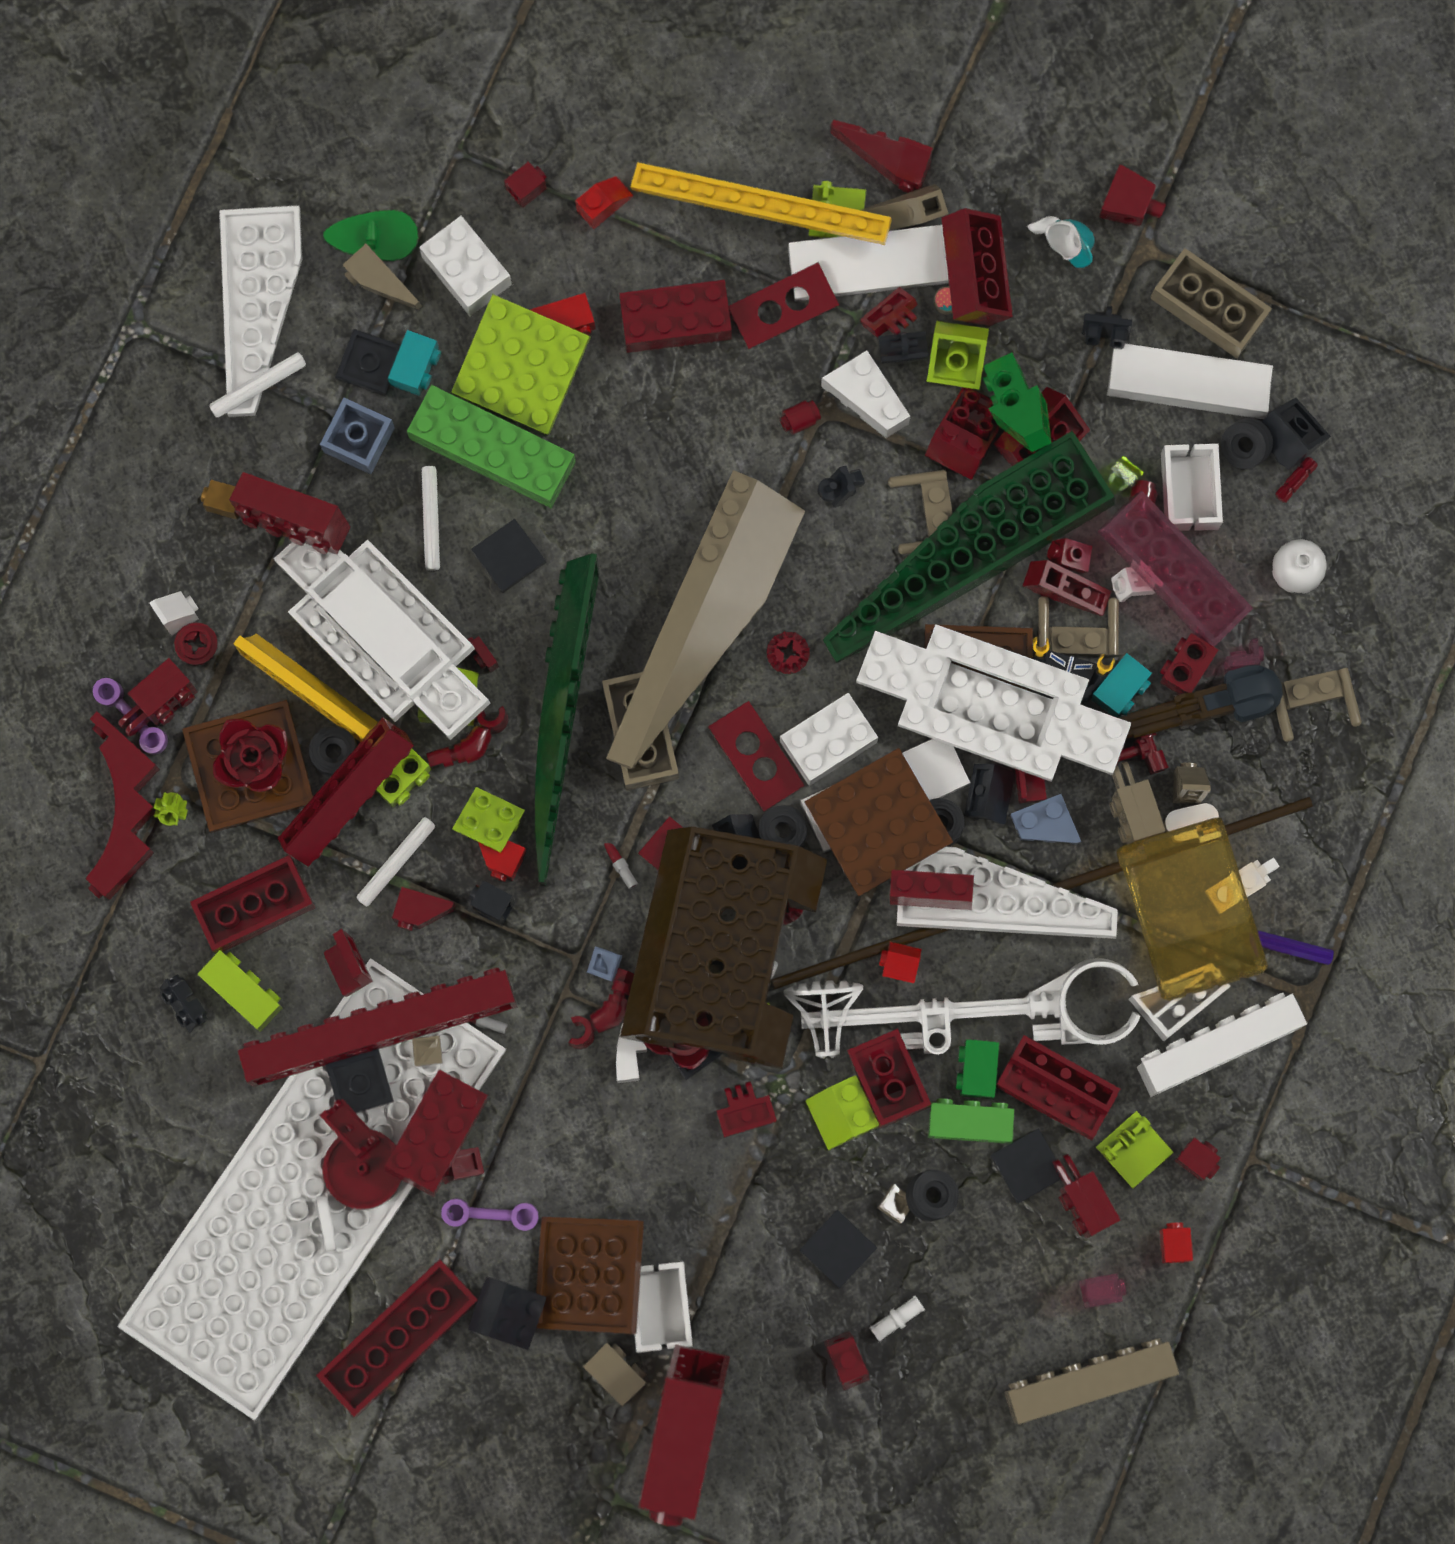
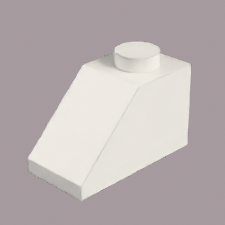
(175, 611)

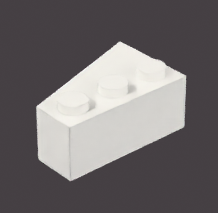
(868, 393)
(1170, 1016)

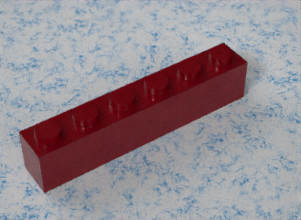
(345, 792)

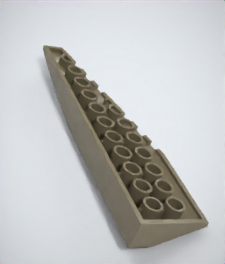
(714, 604)

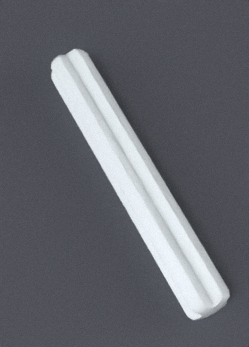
(257, 384)
(430, 518)
(395, 861)

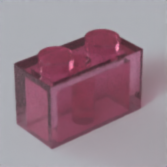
(1102, 1290)

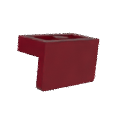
(1030, 787)
(347, 964)

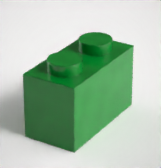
(978, 1069)

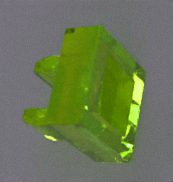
(1127, 471)

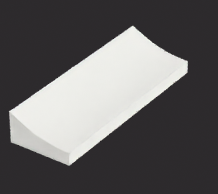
(856, 266)
(1190, 381)
(935, 768)

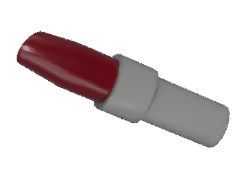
(620, 865)
(492, 1024)

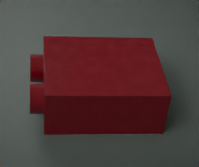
(683, 1435)

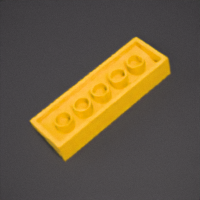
(305, 685)

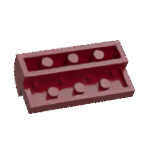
(1057, 1087)

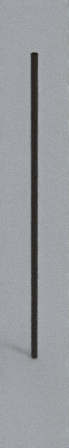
(1067, 884)

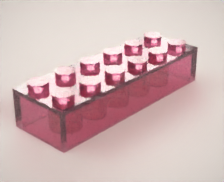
(1175, 569)

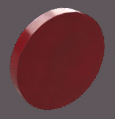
(363, 1180)

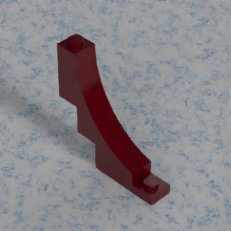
(129, 773)

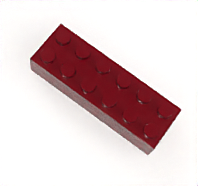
(397, 1338)

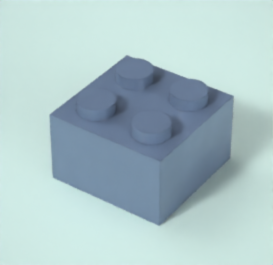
(357, 435)

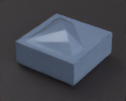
(604, 963)

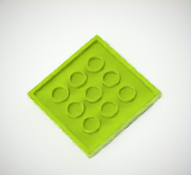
(520, 364)

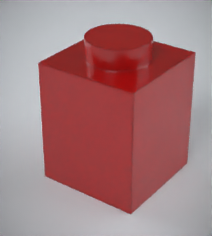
(900, 962)
(1176, 1243)

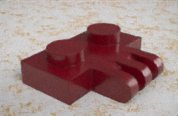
(890, 313)
(745, 1111)

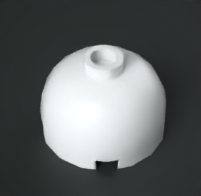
(1299, 566)

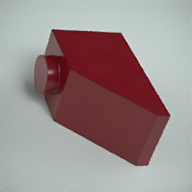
(419, 909)

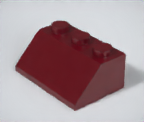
(1062, 420)

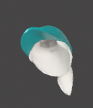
(1067, 238)

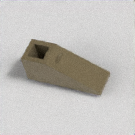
(912, 207)

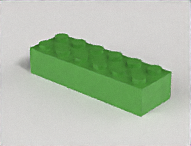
(491, 446)

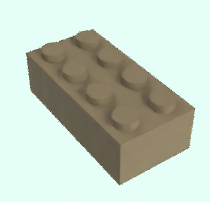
(1210, 303)
(659, 761)

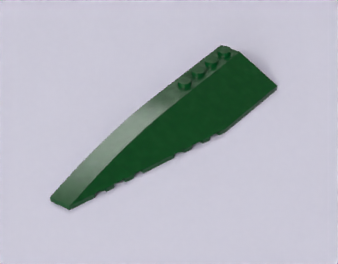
(982, 538)
(561, 696)

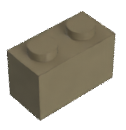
(615, 1373)

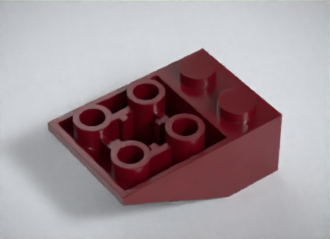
(964, 434)

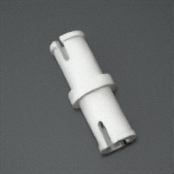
(897, 1318)

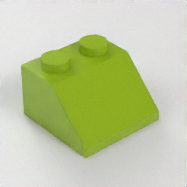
(957, 355)
(842, 1112)

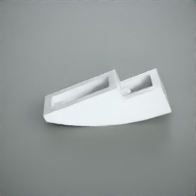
(627, 1059)

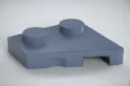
(1046, 822)

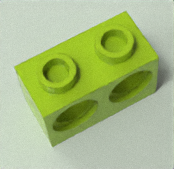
(406, 781)

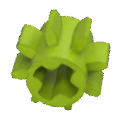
(170, 809)

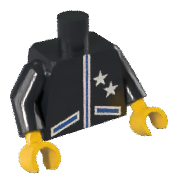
(1074, 665)

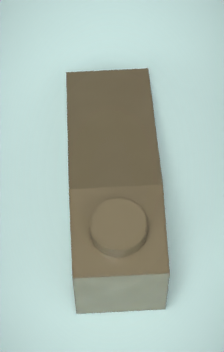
(376, 277)
(1190, 784)

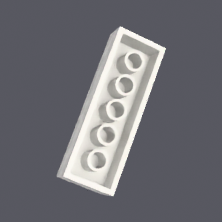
(1226, 1042)

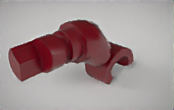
(474, 745)
(607, 1016)

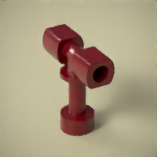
(1145, 748)

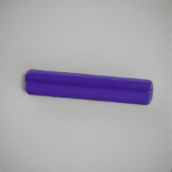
(1296, 948)

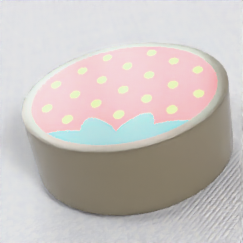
(942, 301)

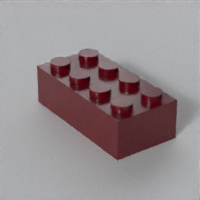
(976, 267)
(675, 316)
(289, 514)
(252, 904)
(436, 1133)

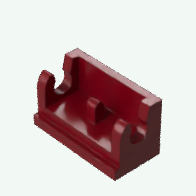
(349, 1128)

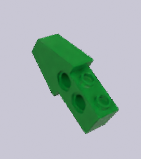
(1016, 407)

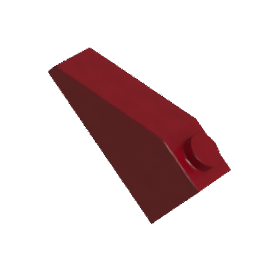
(1066, 587)

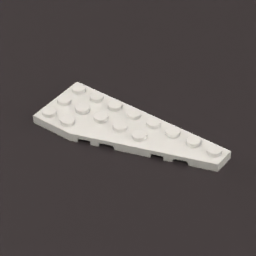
(258, 277)
(1009, 902)

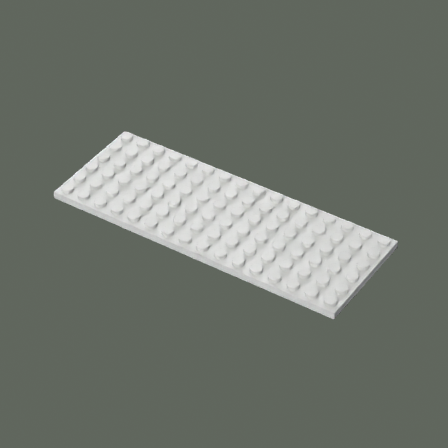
(252, 1262)

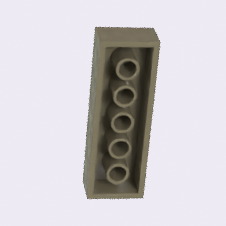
(1092, 1382)

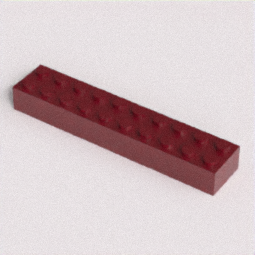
(377, 1028)

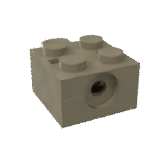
(1134, 807)

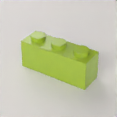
(241, 989)

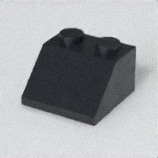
(1294, 433)

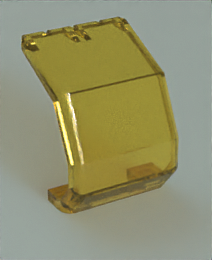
(1192, 909)

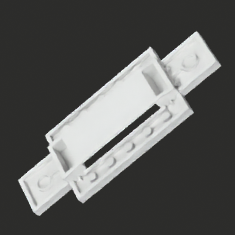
(392, 626)
(988, 713)

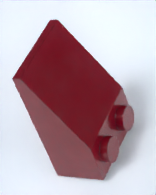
(889, 1078)

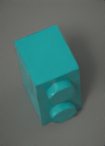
(414, 363)
(1121, 686)

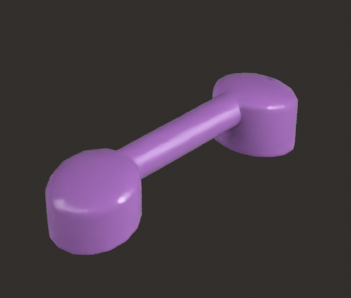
(152, 739)
(523, 1216)

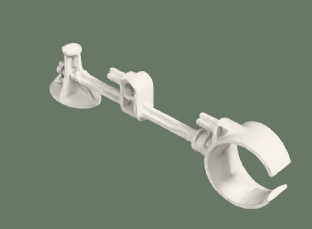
(937, 1015)

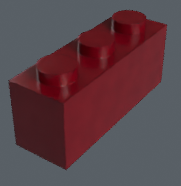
(931, 889)

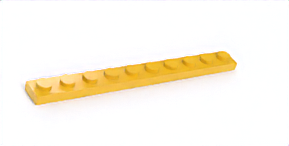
(761, 203)

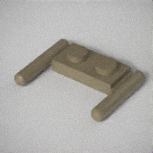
(935, 500)
(1080, 640)
(1315, 690)

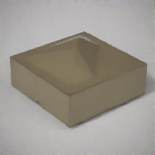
(427, 1051)
(895, 1204)

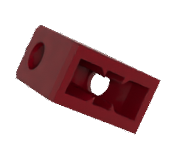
(1130, 199)
(847, 1360)

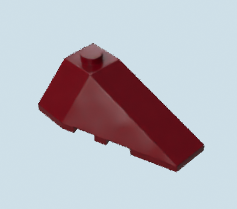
(899, 161)

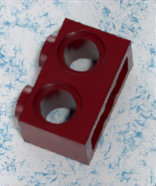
(1191, 667)

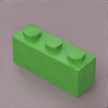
(971, 1121)

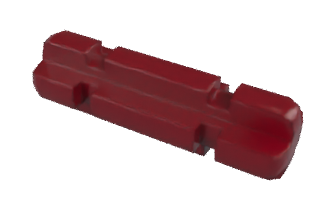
(1296, 479)

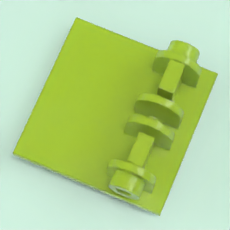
(838, 196)
(488, 819)
(1134, 1149)

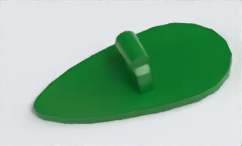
(387, 232)

